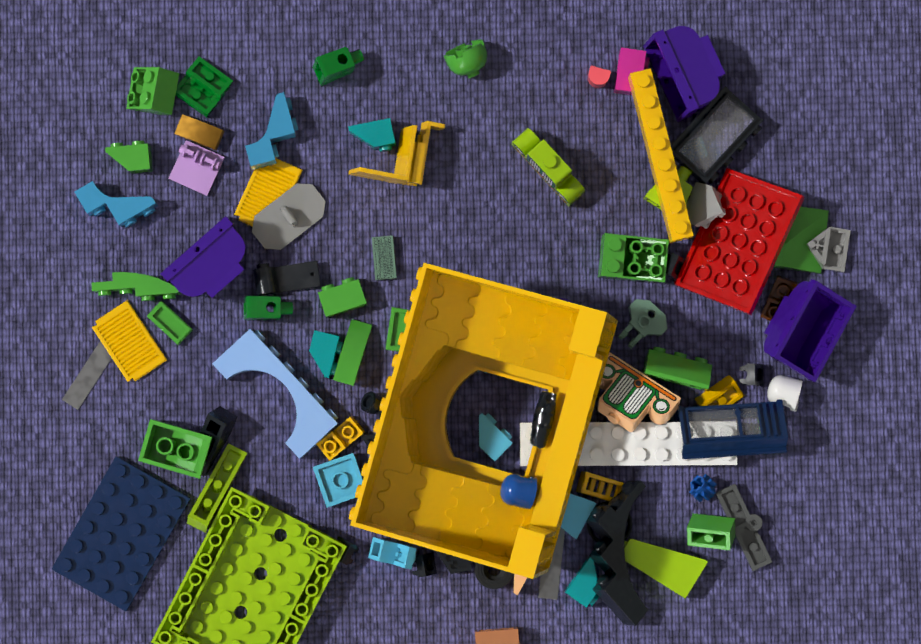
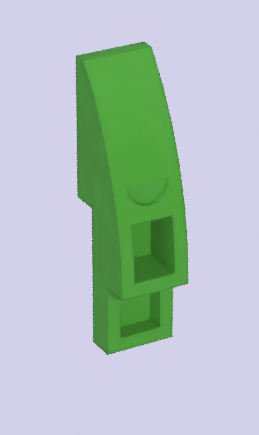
(144, 285)

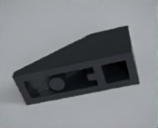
(218, 426)

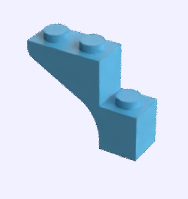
(280, 128)
(123, 209)

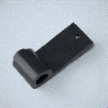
(286, 278)

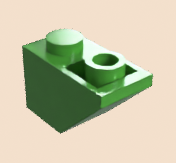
(133, 157)

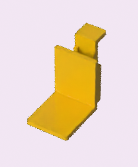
(410, 157)

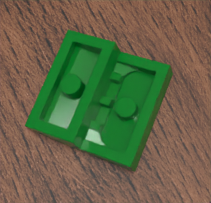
(203, 86)

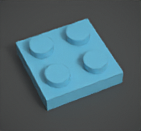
(338, 479)

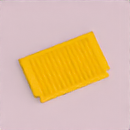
(265, 187)
(128, 342)

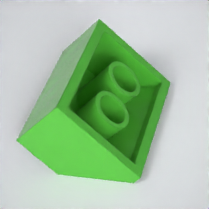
(677, 368)

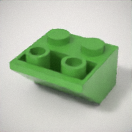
(152, 90)

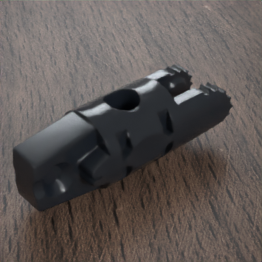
(543, 419)

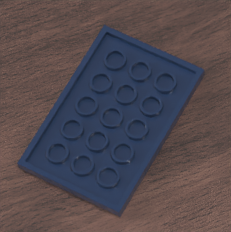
(121, 533)

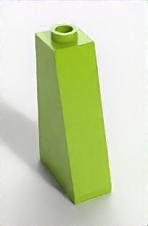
(666, 566)

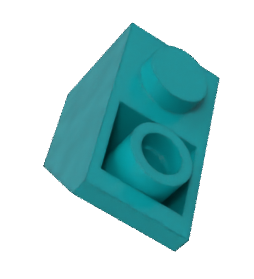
(324, 351)

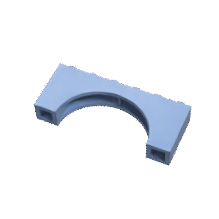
(312, 418)

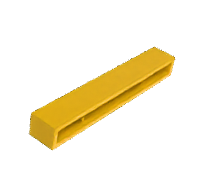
(660, 155)

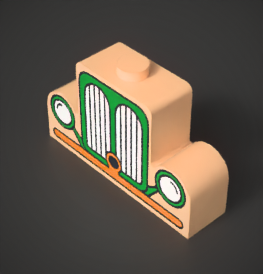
(633, 395)

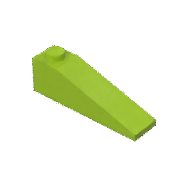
(216, 488)

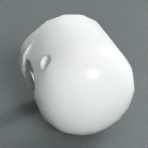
(786, 389)

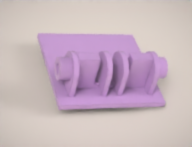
(196, 167)

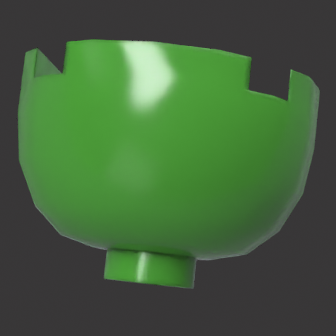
(467, 58)

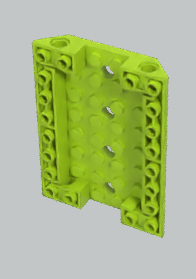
(225, 578)

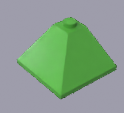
(795, 253)

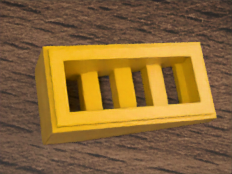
(583, 481)

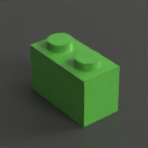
(342, 297)
(711, 531)

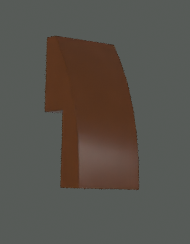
(780, 288)

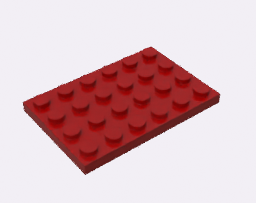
(740, 249)

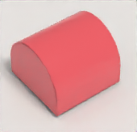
(598, 77)

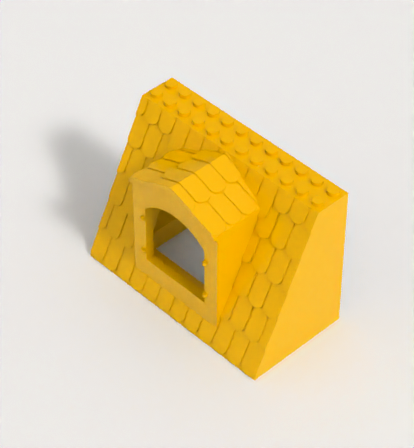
(413, 479)

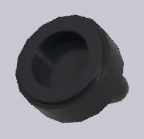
(371, 402)

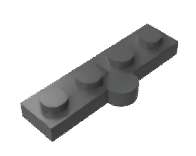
(745, 527)

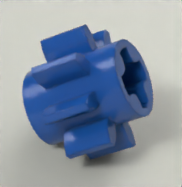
(702, 487)

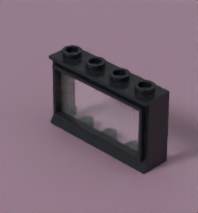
(715, 136)

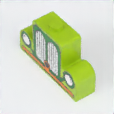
(549, 166)

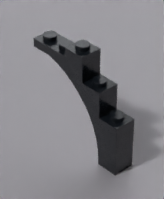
(609, 554)

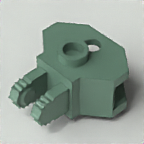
(643, 323)

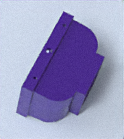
(688, 66)
(210, 267)
(807, 328)

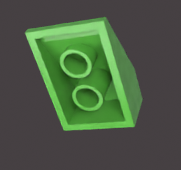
(175, 448)

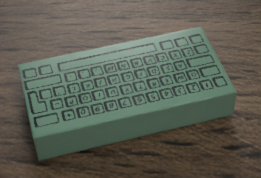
(384, 258)

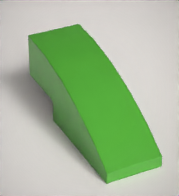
(352, 352)

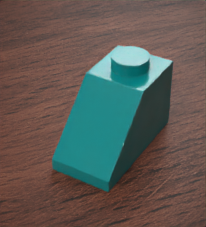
(375, 134)
(583, 583)

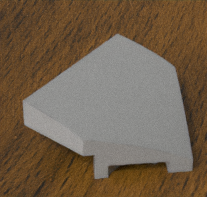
(704, 205)
(831, 248)

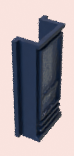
(733, 430)

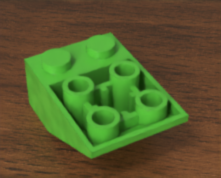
(633, 258)

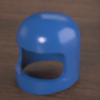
(519, 491)

